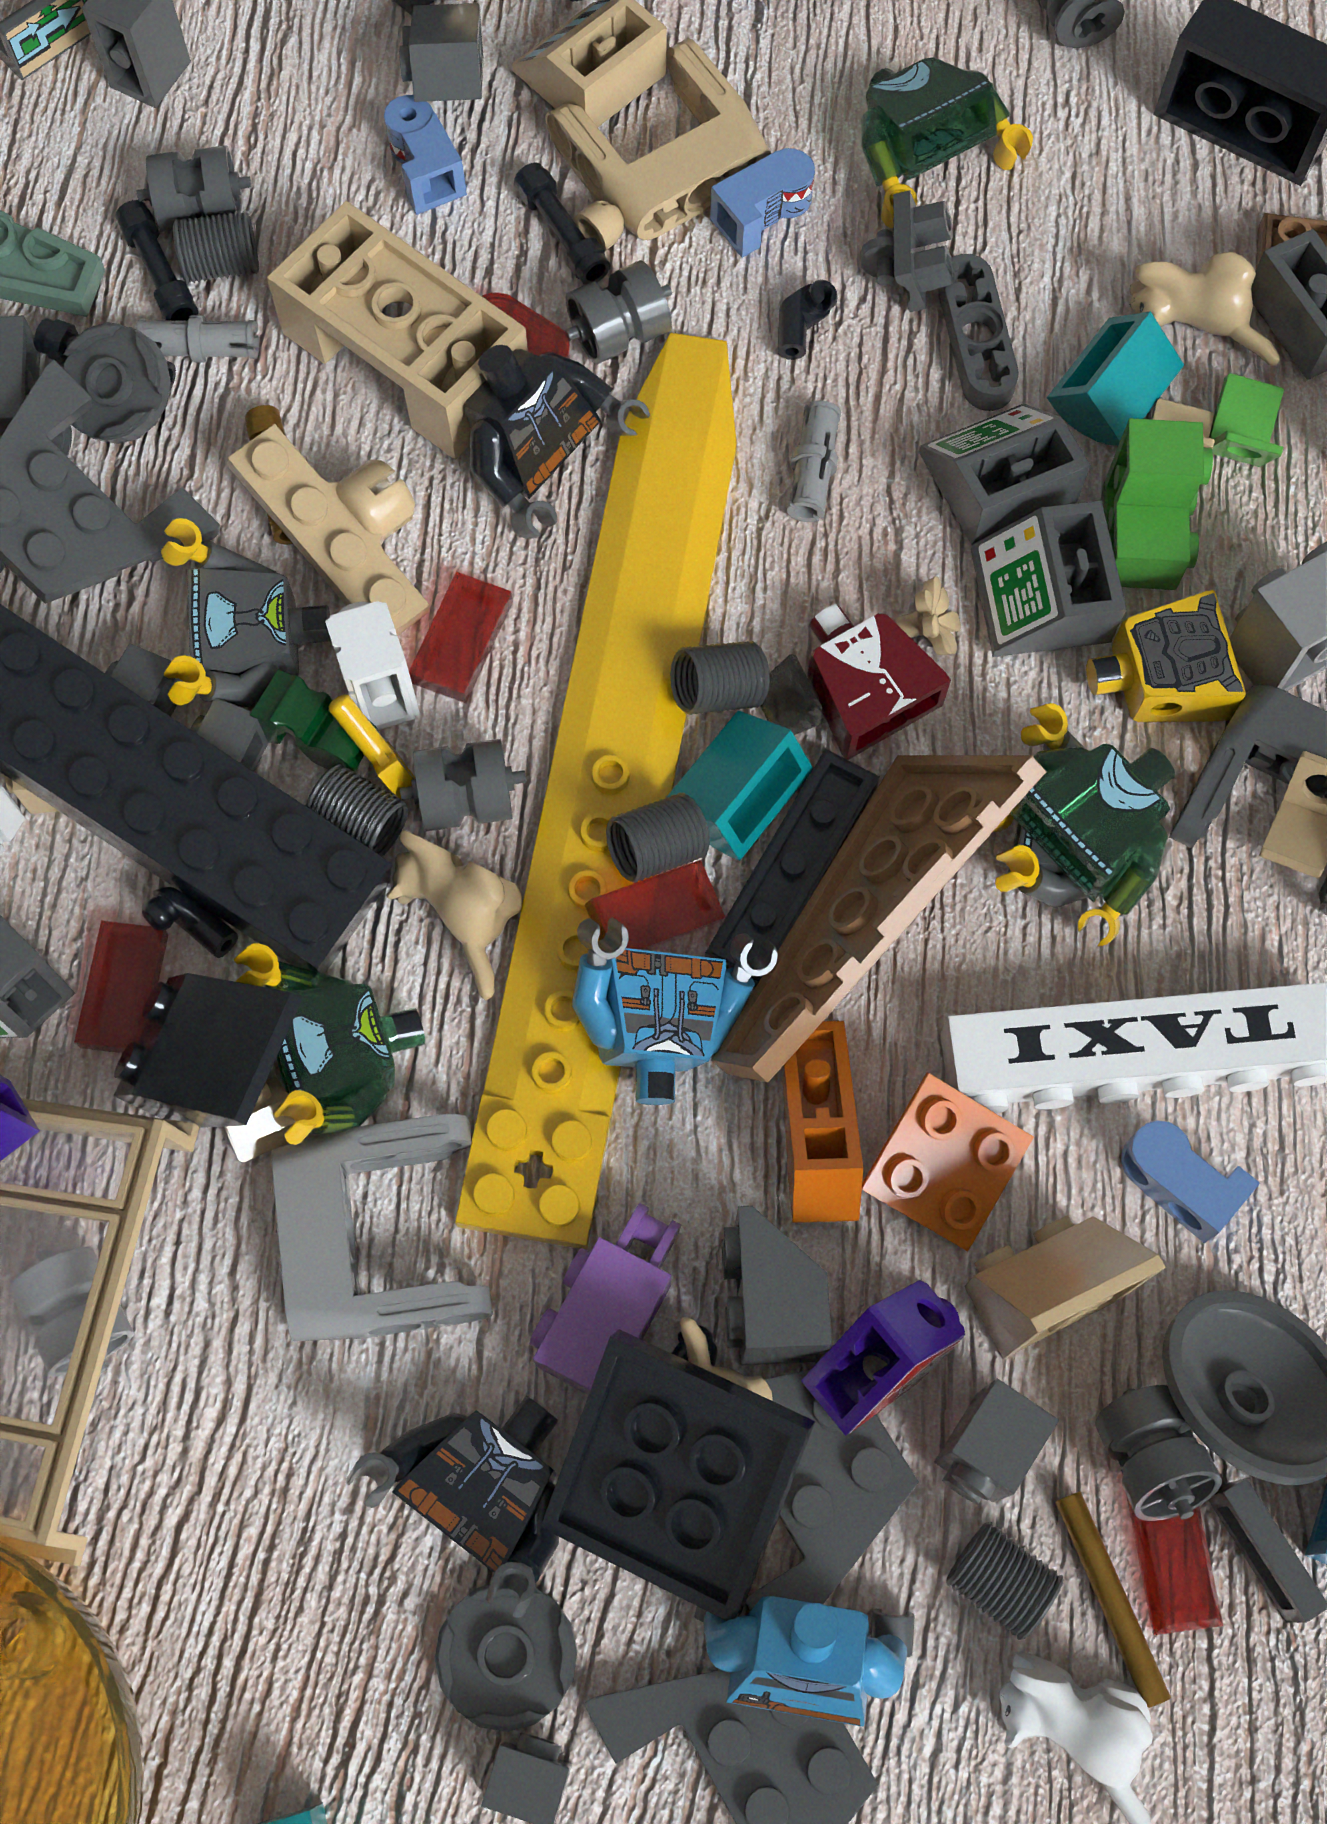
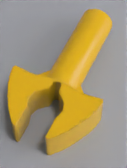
(381, 754)

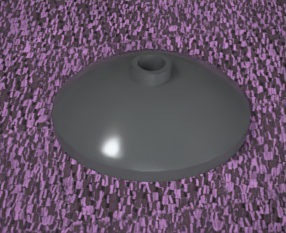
(1251, 1384)

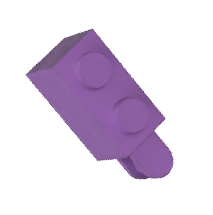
(606, 1295)

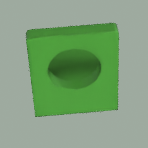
(1246, 421)

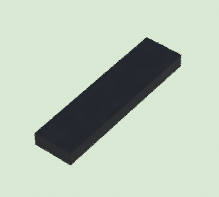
(797, 856)

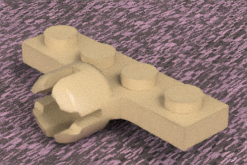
(337, 522)

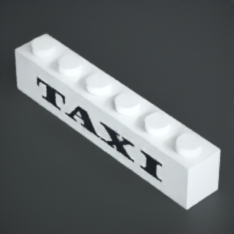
(1139, 1047)

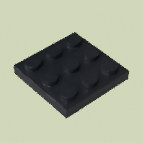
(677, 1475)

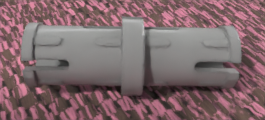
(203, 338)
(814, 461)

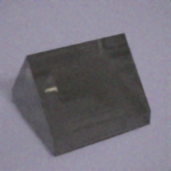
(791, 698)

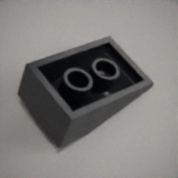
(205, 1049)

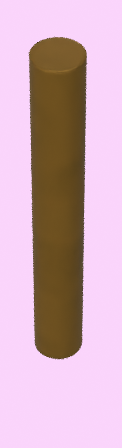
(1113, 1599)

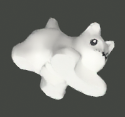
(1096, 1726)

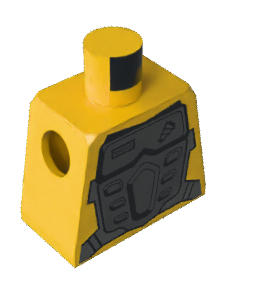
(1173, 664)

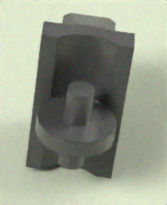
(905, 253)

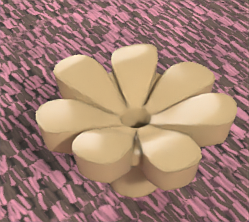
(932, 618)

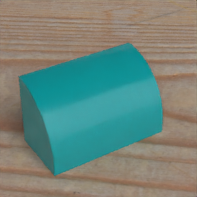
(1116, 377)
(744, 780)

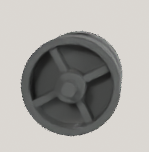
(192, 186)
(625, 309)
(462, 785)
(1160, 1460)

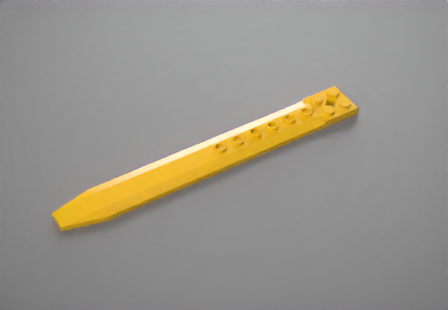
(610, 756)

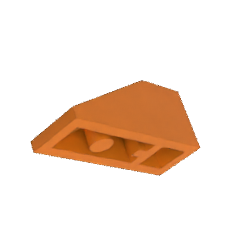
(822, 1129)

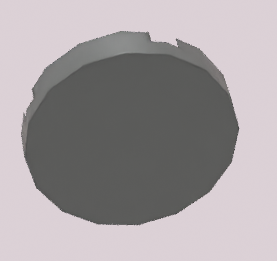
(123, 377)
(505, 1667)

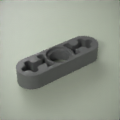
(971, 354)

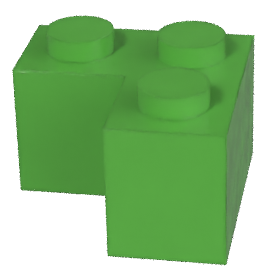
(1150, 500)

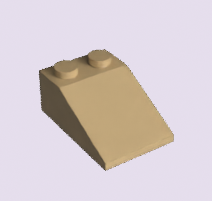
(1057, 1280)

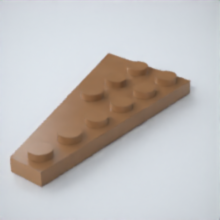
(892, 864)

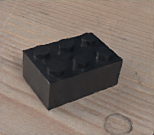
(1249, 88)

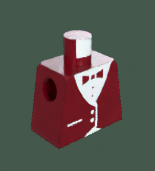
(871, 679)

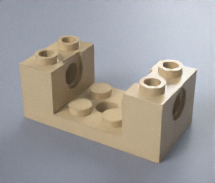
(334, 297)

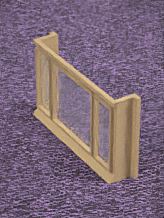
(65, 1253)

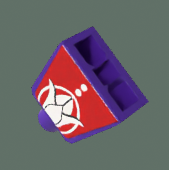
(906, 1331)

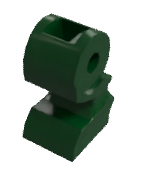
(305, 714)

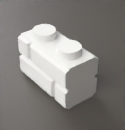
(373, 663)

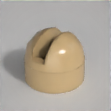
(601, 222)

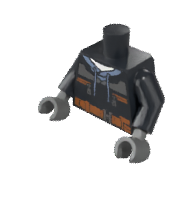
(529, 423)
(477, 1489)

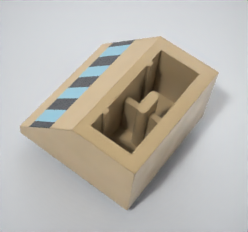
(598, 59)

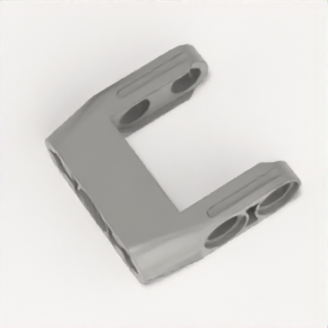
(319, 1236)

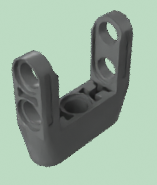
(1268, 734)

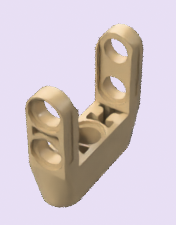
(677, 177)

